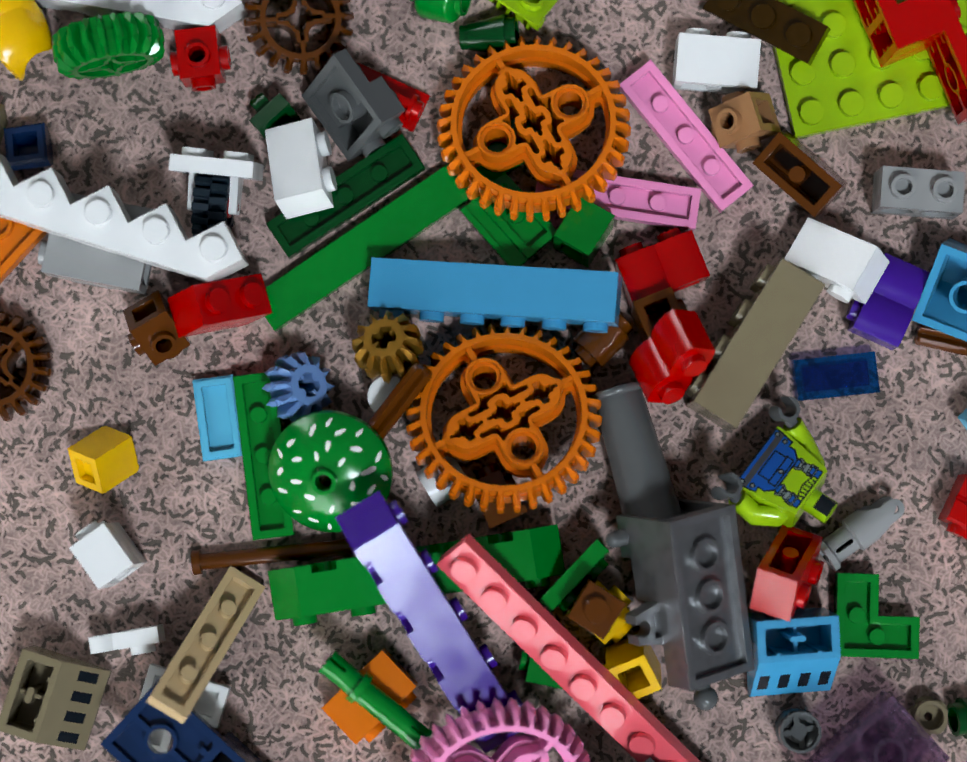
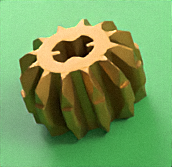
(387, 346)

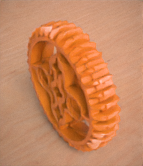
(531, 146)
(496, 434)

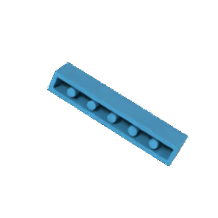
(496, 292)

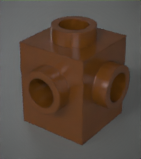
(154, 329)

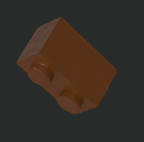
(799, 173)

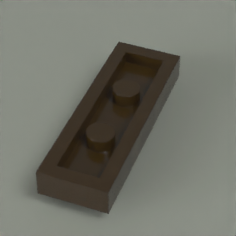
(773, 24)

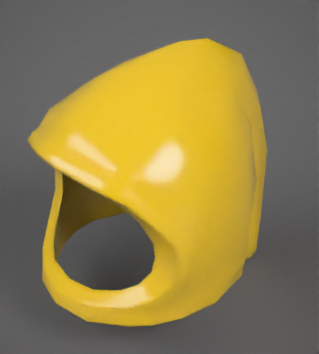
(22, 34)

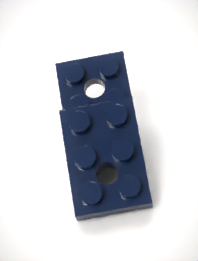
(192, 740)

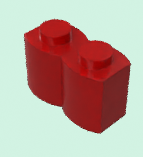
(669, 263)
(672, 356)

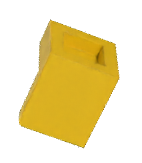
(103, 459)

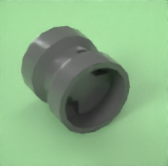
(801, 736)

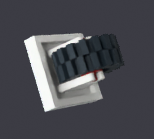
(214, 184)

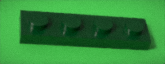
(355, 192)

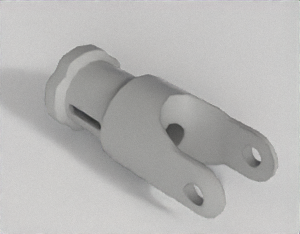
(860, 530)

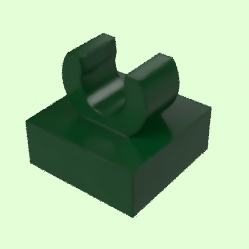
(271, 113)

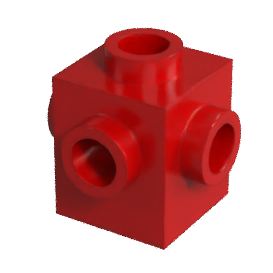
(193, 46)

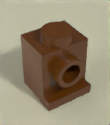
(493, 475)

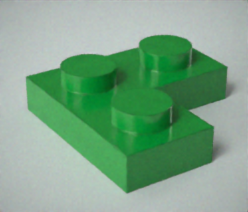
(862, 629)

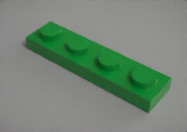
(258, 434)

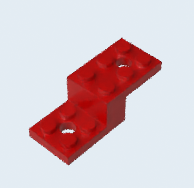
(918, 26)

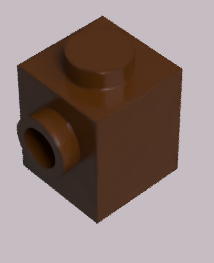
(650, 309)

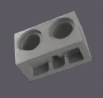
(918, 192)

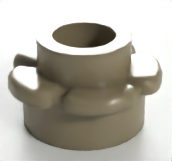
(938, 713)

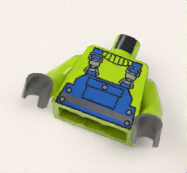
(781, 477)

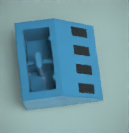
(795, 653)

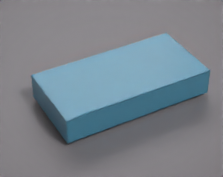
(217, 418)

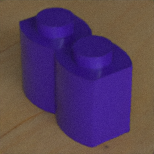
(890, 306)

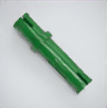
(374, 700)

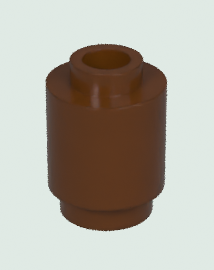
(601, 347)

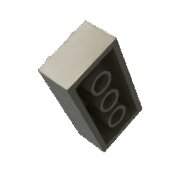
(755, 343)

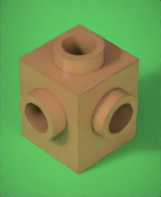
(743, 120)

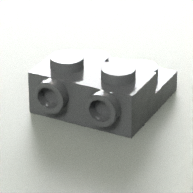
(352, 107)

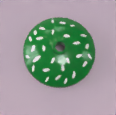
(330, 446)

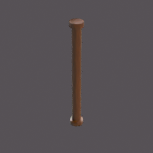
(272, 554)

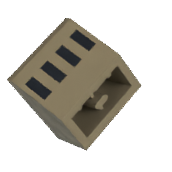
(53, 698)

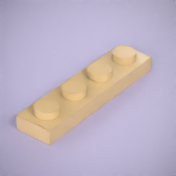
(205, 645)

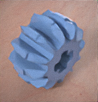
(297, 385)

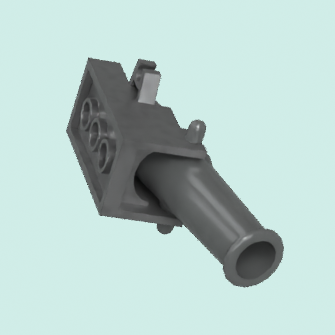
(680, 556)

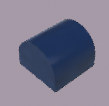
(28, 146)

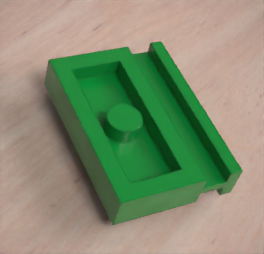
(511, 240)
(588, 565)

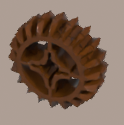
(299, 39)
(24, 389)

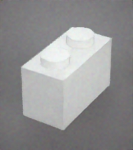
(716, 62)
(300, 168)
(838, 260)
(106, 553)

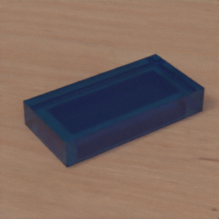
(835, 376)

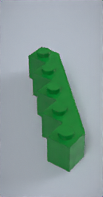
(346, 584)

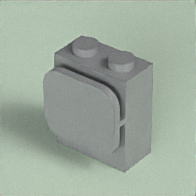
(93, 266)

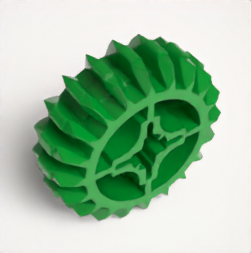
(108, 45)

